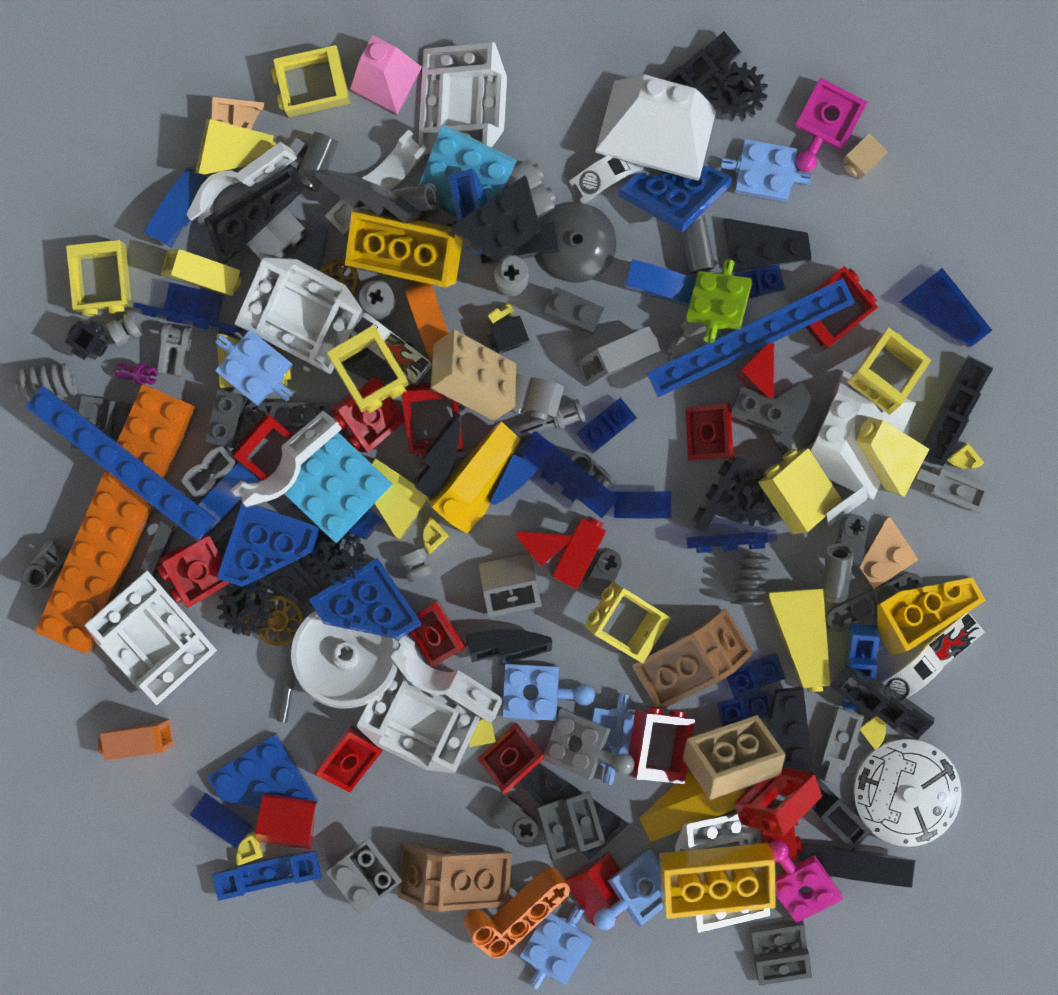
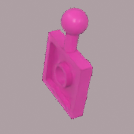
(830, 132)
(806, 873)

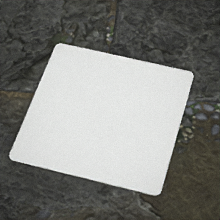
(847, 506)

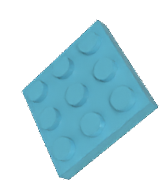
(458, 152)
(337, 487)

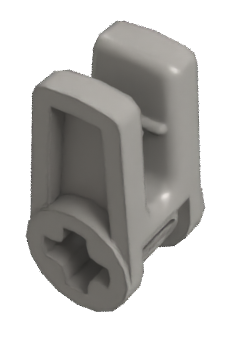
(168, 344)

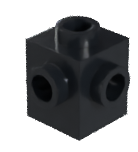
(79, 336)

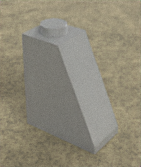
(618, 355)

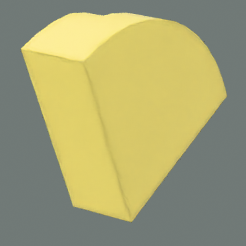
(500, 314)
(965, 458)
(433, 535)
(874, 731)
(483, 734)
(249, 849)

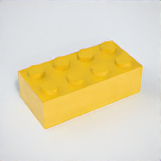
(403, 250)
(717, 880)

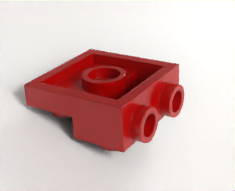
(367, 429)
(192, 571)

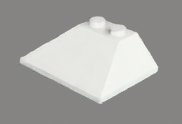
(464, 91)
(657, 125)
(299, 310)
(836, 442)
(150, 638)
(419, 726)
(717, 833)

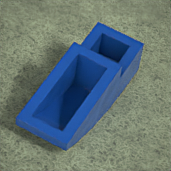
(467, 197)
(172, 212)
(660, 282)
(515, 476)
(220, 499)
(861, 653)

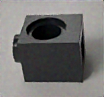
(508, 335)

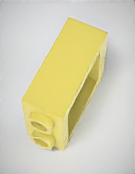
(304, 59)
(78, 252)
(356, 345)
(866, 380)
(645, 635)

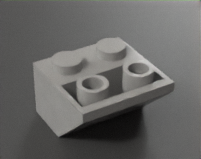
(509, 585)
(363, 875)

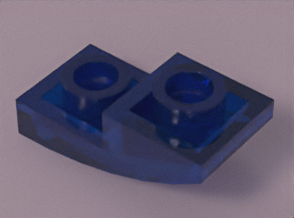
(764, 281)
(606, 425)
(643, 504)
(756, 674)
(744, 707)
(220, 820)

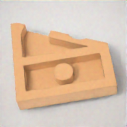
(235, 112)
(886, 555)

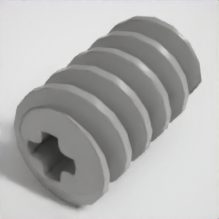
(514, 265)
(376, 290)
(57, 381)

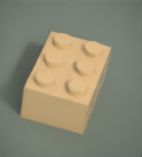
(473, 375)
(733, 757)

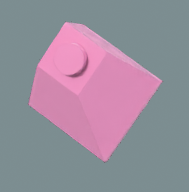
(385, 75)

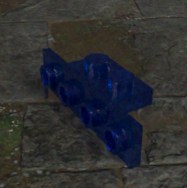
(193, 305)
(563, 470)

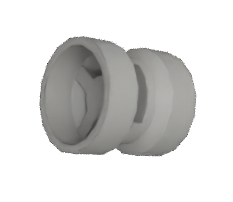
(124, 329)
(415, 558)

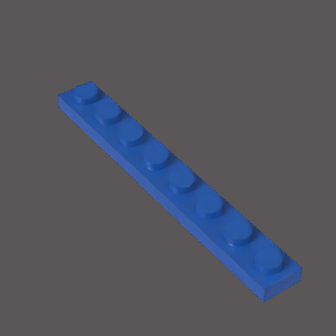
(750, 338)
(120, 462)

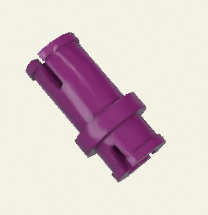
(138, 373)

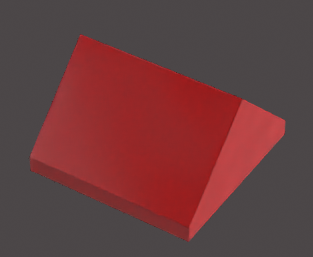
(759, 372)
(709, 432)
(543, 545)
(437, 635)
(511, 758)
(348, 760)
(286, 821)
(591, 885)

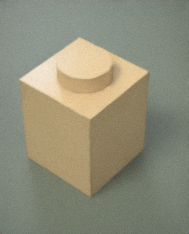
(864, 157)

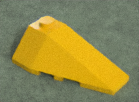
(473, 483)
(920, 612)
(683, 805)

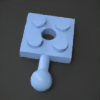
(545, 704)
(626, 887)

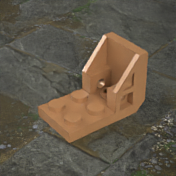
(694, 660)
(453, 880)

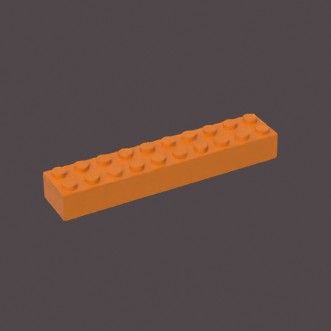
(114, 522)

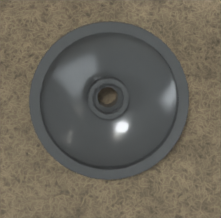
(585, 260)

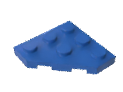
(675, 197)
(264, 543)
(367, 604)
(258, 771)

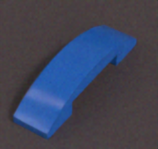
(266, 874)

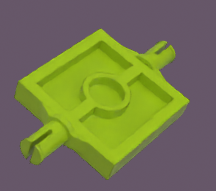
(719, 300)

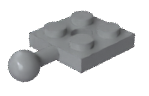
(593, 741)

